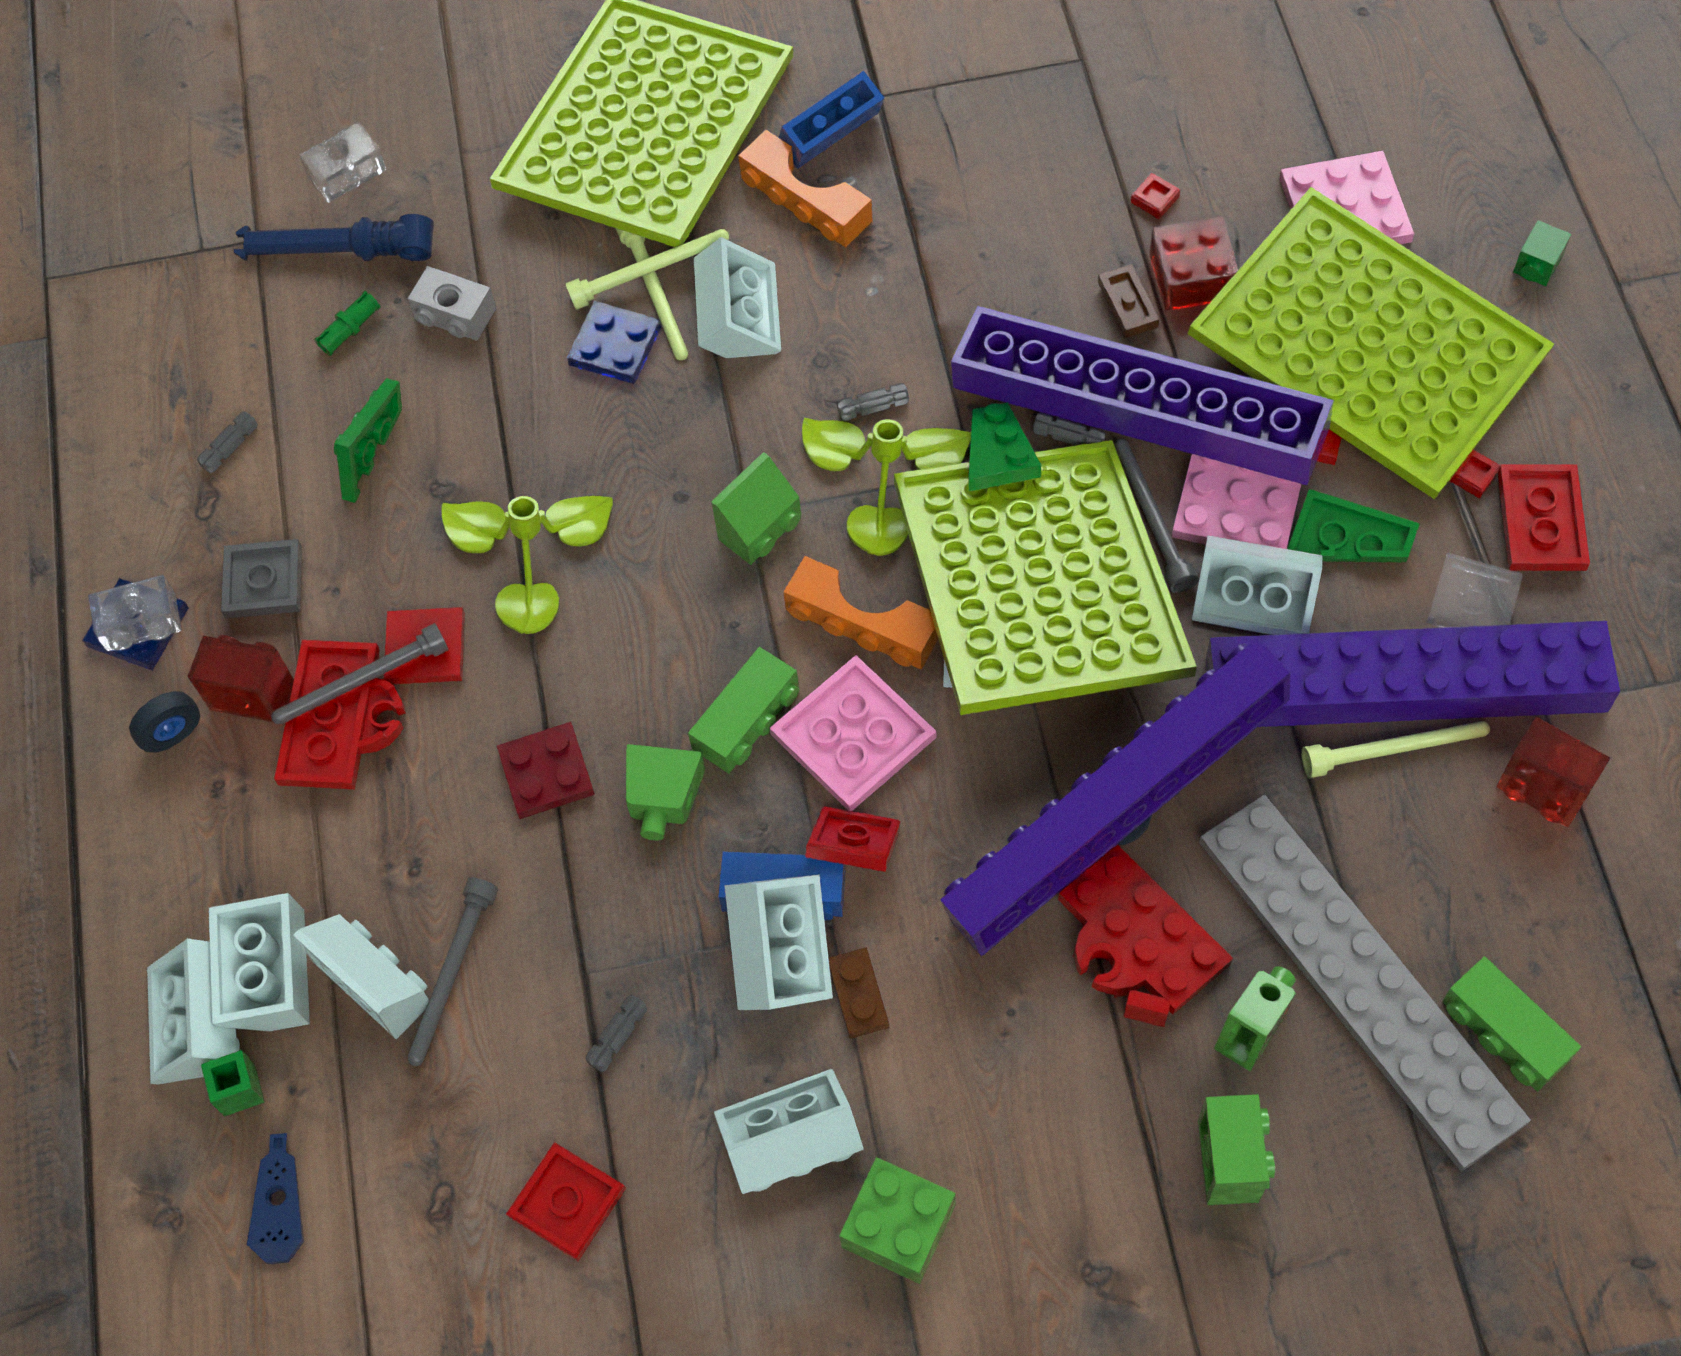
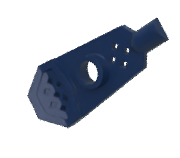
(276, 1218)

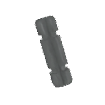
(873, 401)
(1066, 430)
(227, 442)
(616, 1033)

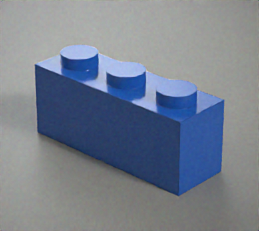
(832, 118)
(752, 867)

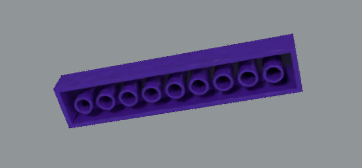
(1142, 394)
(1439, 672)
(1117, 796)

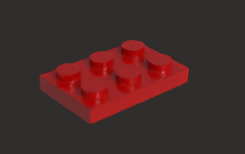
(1543, 517)

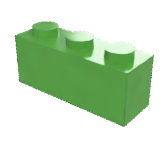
(744, 710)
(1510, 1024)

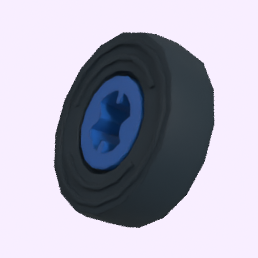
(164, 721)

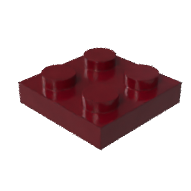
(545, 770)

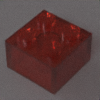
(1191, 261)
(241, 677)
(1552, 772)

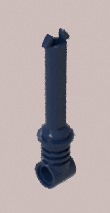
(408, 237)

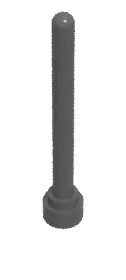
(1179, 574)
(427, 643)
(478, 896)

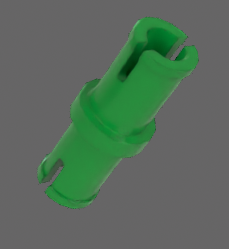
(347, 323)

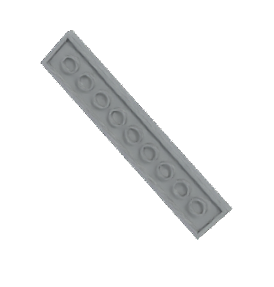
(1365, 983)

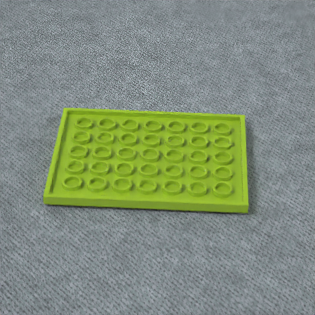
(643, 120)
(1381, 332)
(1042, 581)

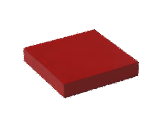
(402, 630)
(853, 838)
(566, 1201)

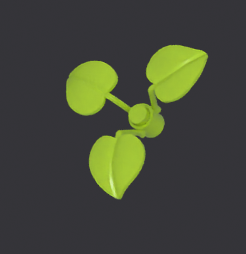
(834, 445)
(477, 524)

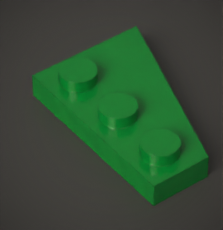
(359, 441)
(999, 449)
(1351, 531)

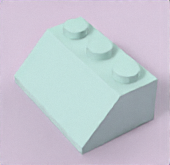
(736, 301)
(1257, 587)
(778, 942)
(258, 965)
(365, 972)
(182, 1015)
(788, 1131)

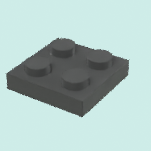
(261, 578)

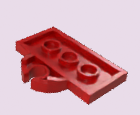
(328, 741)
(1139, 933)

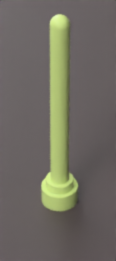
(584, 291)
(657, 295)
(1320, 759)

